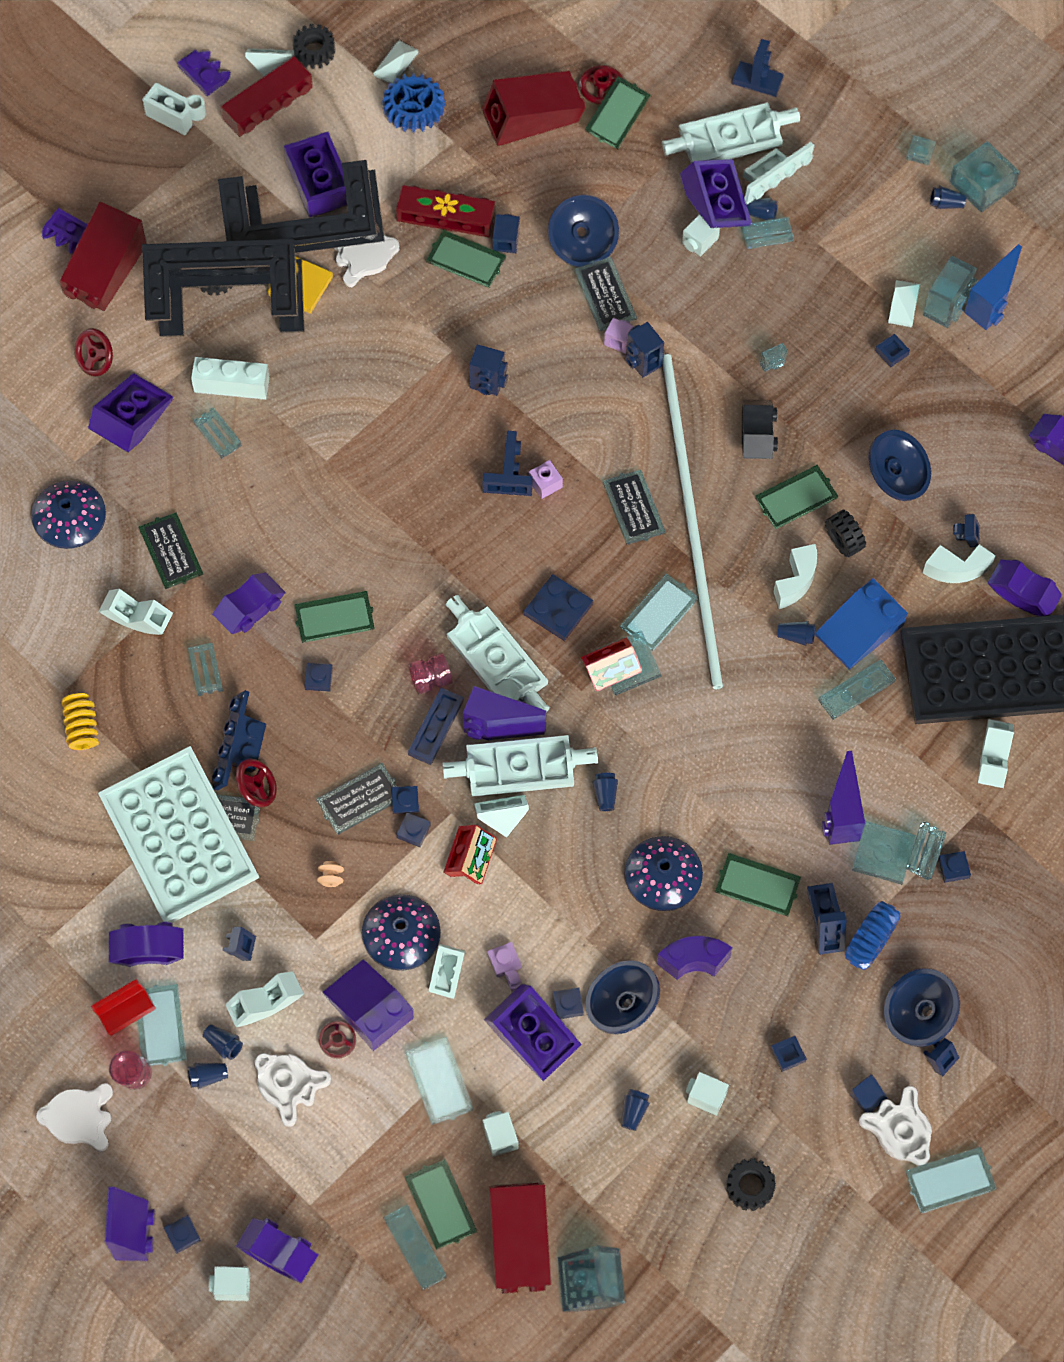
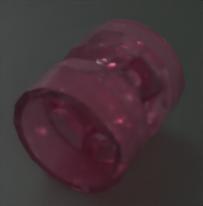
(430, 673)
(130, 1070)

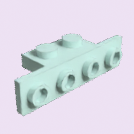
(772, 169)

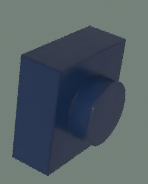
(892, 350)
(318, 677)
(405, 799)
(413, 830)
(954, 866)
(568, 1003)
(788, 1053)
(182, 1234)

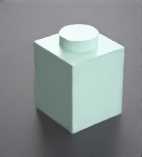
(699, 236)
(706, 1093)
(500, 1133)
(230, 1283)

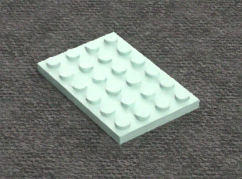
(178, 835)

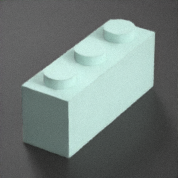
(230, 378)

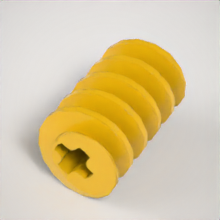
(79, 721)

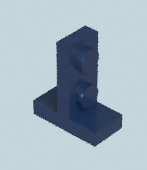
(758, 75)
(510, 481)
(828, 919)

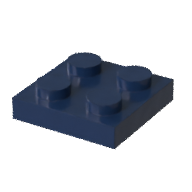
(558, 607)

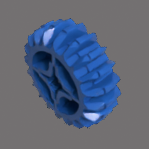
(411, 110)
(872, 935)

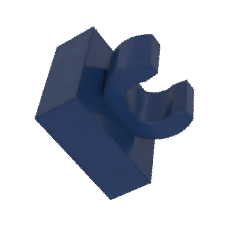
(969, 531)
(240, 944)
(942, 1057)

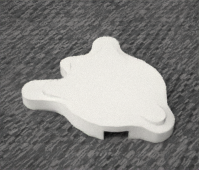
(365, 259)
(287, 1082)
(77, 1116)
(901, 1128)

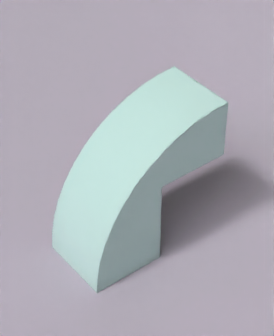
(803, 564)
(950, 569)
(140, 616)
(995, 753)
(262, 1002)

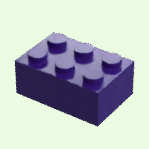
(317, 173)

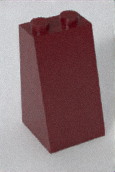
(531, 105)
(103, 257)
(520, 1237)

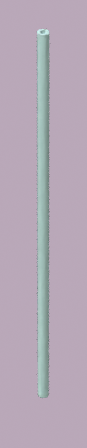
(692, 523)

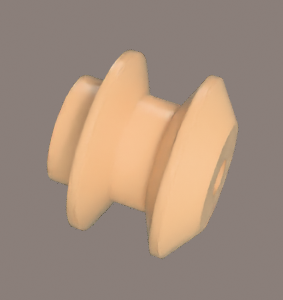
(330, 874)

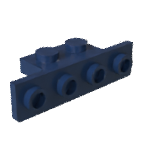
(241, 741)

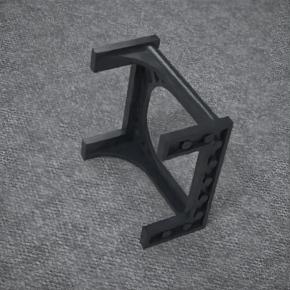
(357, 227)
(221, 264)

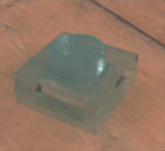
(921, 150)
(773, 357)

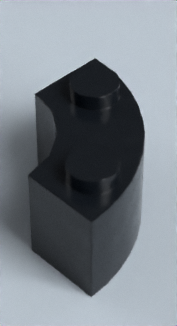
(757, 429)

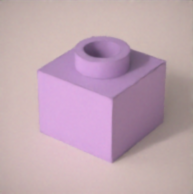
(617, 335)
(546, 485)

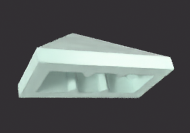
(268, 59)
(395, 62)
(903, 303)
(502, 813)
(446, 971)

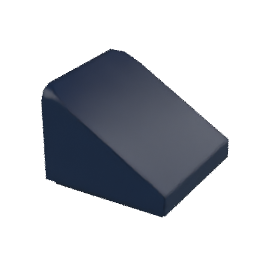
(868, 1094)

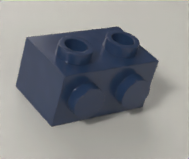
(644, 349)
(488, 370)

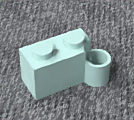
(173, 108)

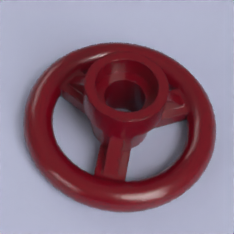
(601, 79)
(95, 350)
(253, 786)

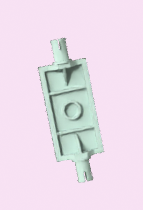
(731, 133)
(495, 655)
(520, 765)

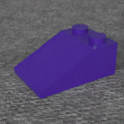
(716, 193)
(129, 412)
(500, 717)
(845, 813)
(369, 1004)
(532, 1031)
(128, 1226)

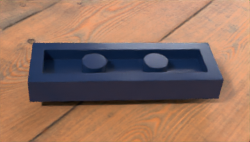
(435, 726)

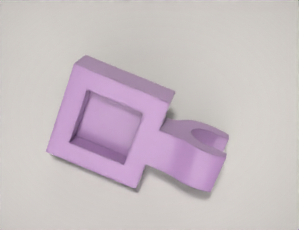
(506, 962)

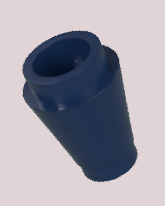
(946, 198)
(763, 208)
(797, 632)
(605, 790)
(224, 1042)
(205, 1074)
(634, 1109)

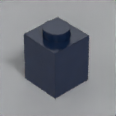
(506, 233)

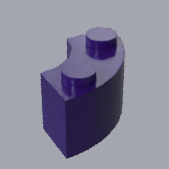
(1049, 436)
(1024, 588)
(249, 603)
(146, 944)
(694, 954)
(277, 1250)

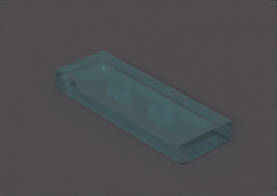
(856, 689)
(415, 1247)

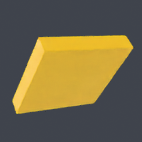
(314, 284)

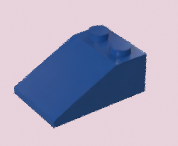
(989, 294)
(862, 624)

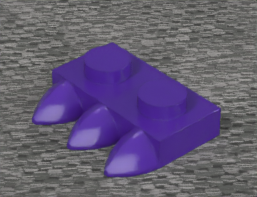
(203, 73)
(65, 228)

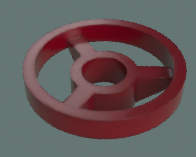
(343, 1042)

